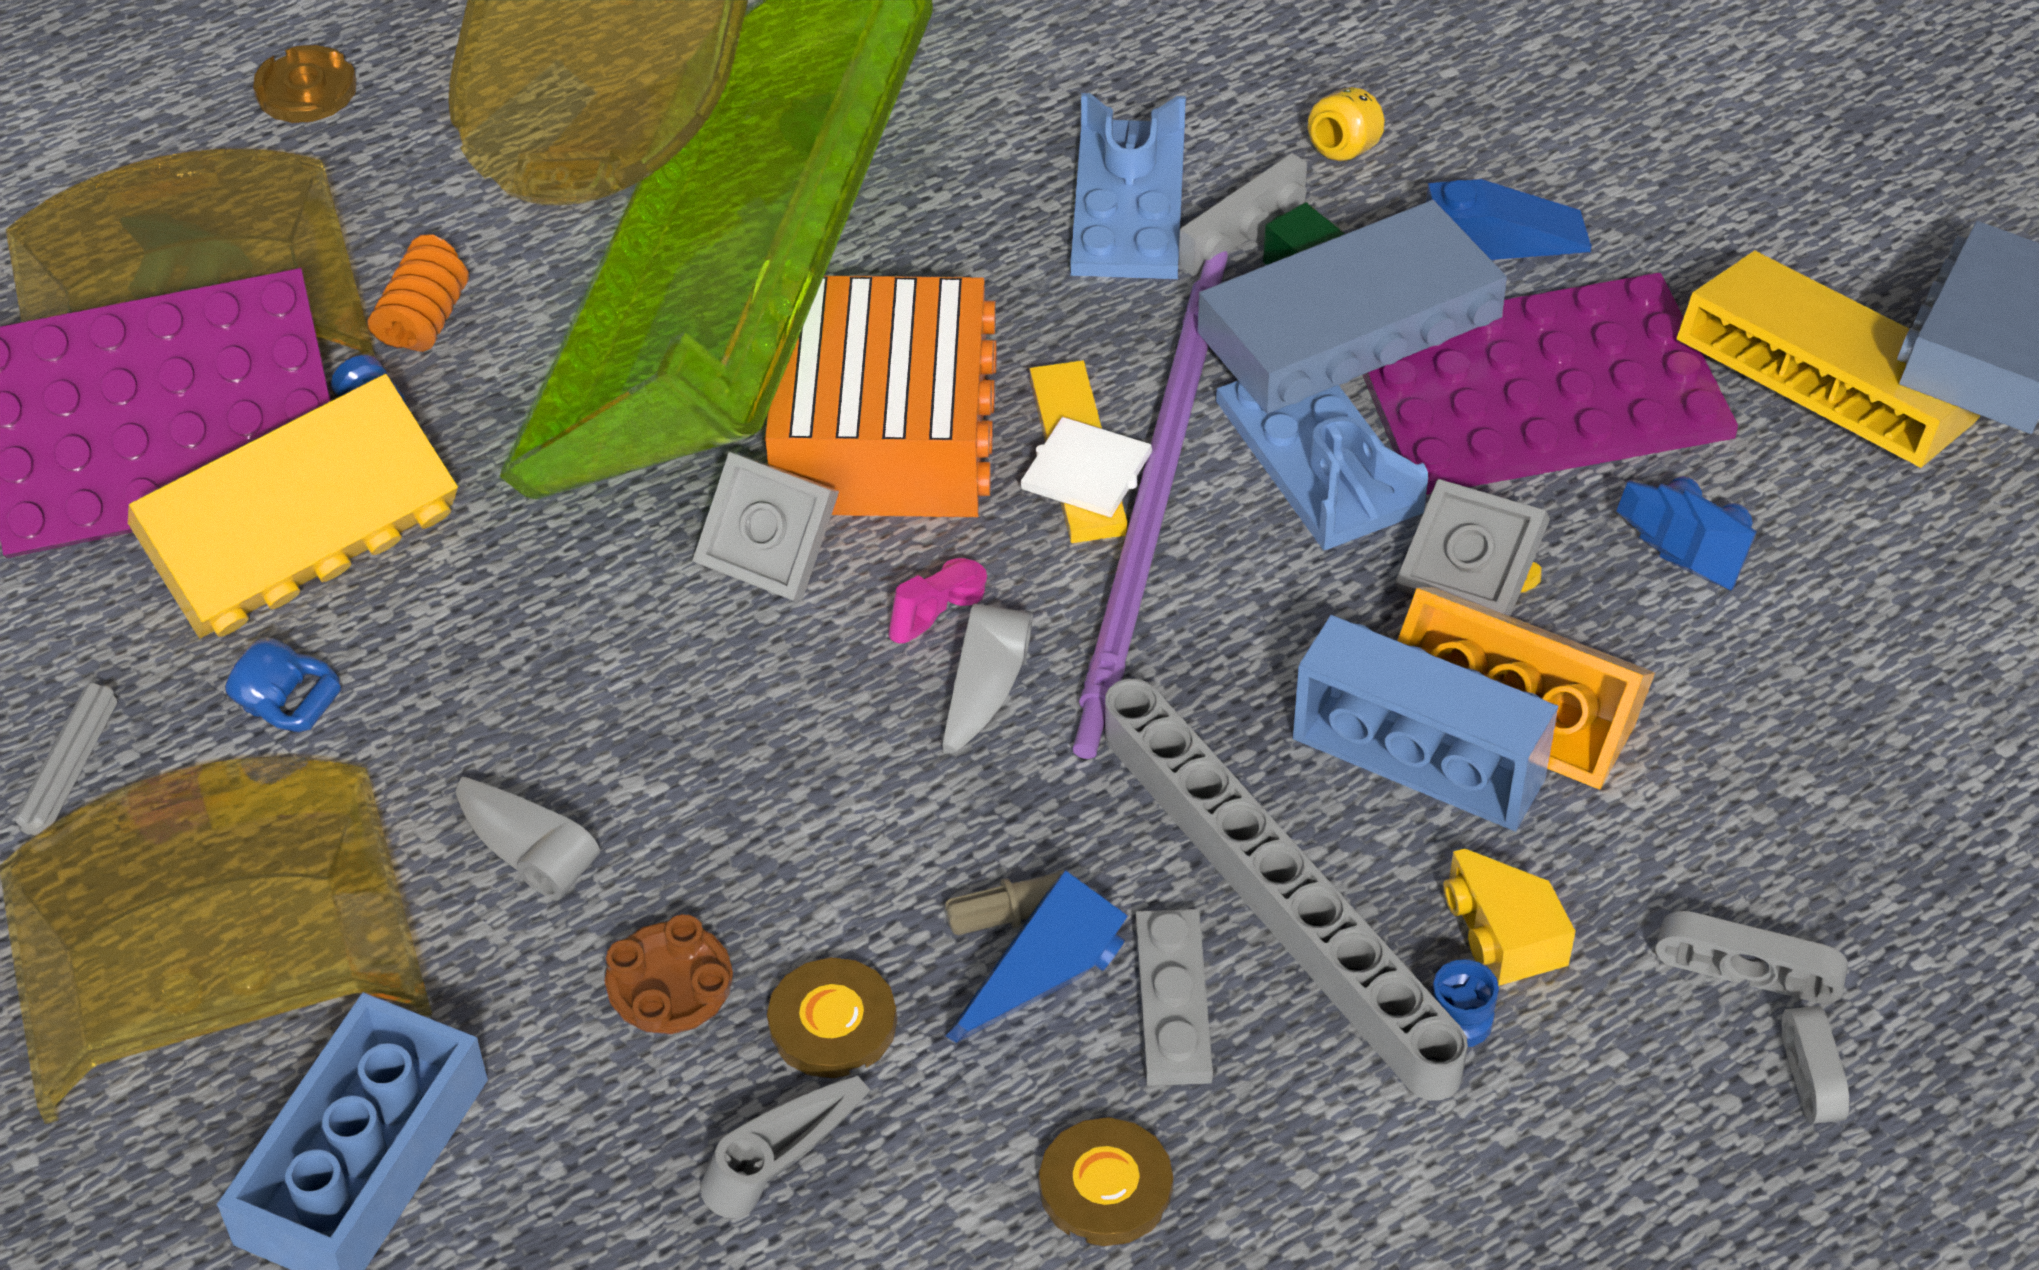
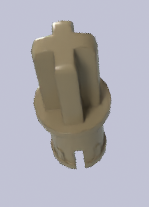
(997, 905)

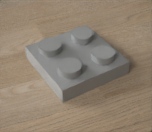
(765, 526)
(1473, 546)

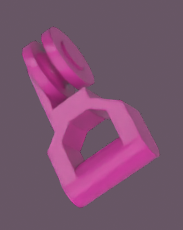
(922, 600)

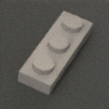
(1243, 213)
(1173, 997)

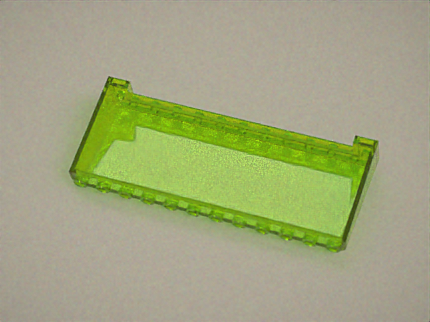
(722, 250)

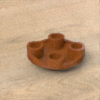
(668, 976)

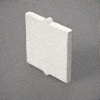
(1086, 467)

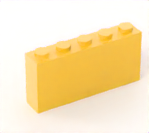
(1819, 354)
(292, 507)

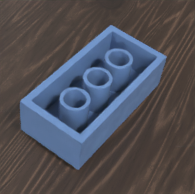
(1423, 722)
(354, 1140)

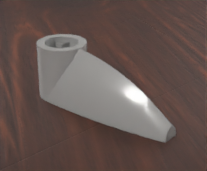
(987, 669)
(532, 839)
(772, 1144)

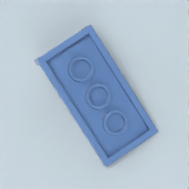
(1128, 192)
(1328, 463)

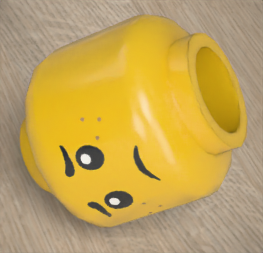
(1346, 124)

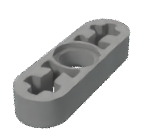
(1789, 963)

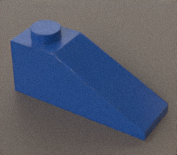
(1510, 221)
(1054, 948)

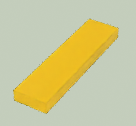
(1067, 393)

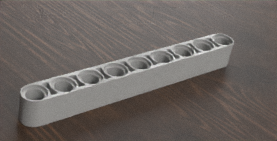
(1254, 855)

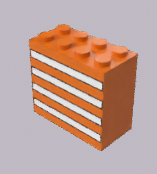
(891, 396)

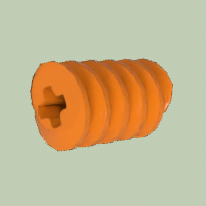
(419, 295)

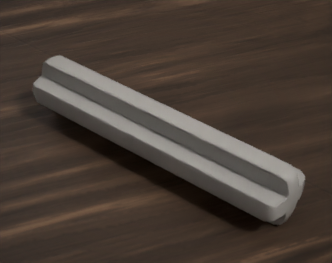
(66, 759)

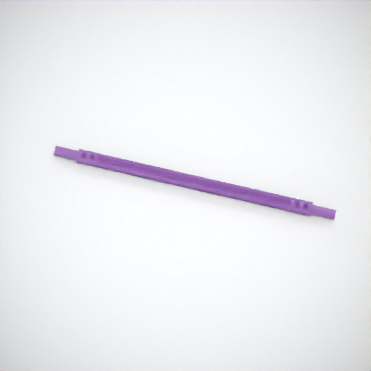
(1118, 624)

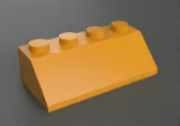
(1593, 690)

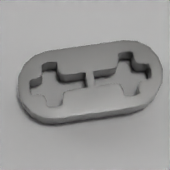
(1815, 1064)

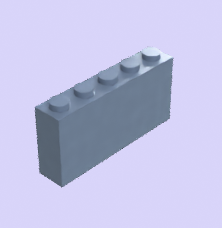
(1350, 305)
(1981, 330)

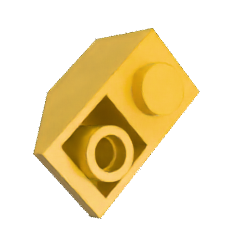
(1510, 915)

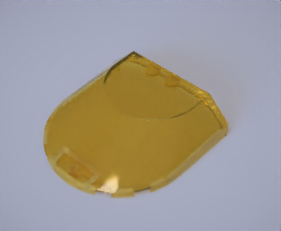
(586, 92)

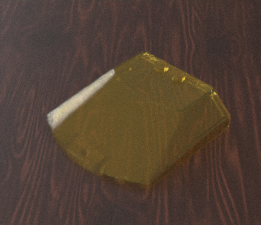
(187, 227)
(201, 911)

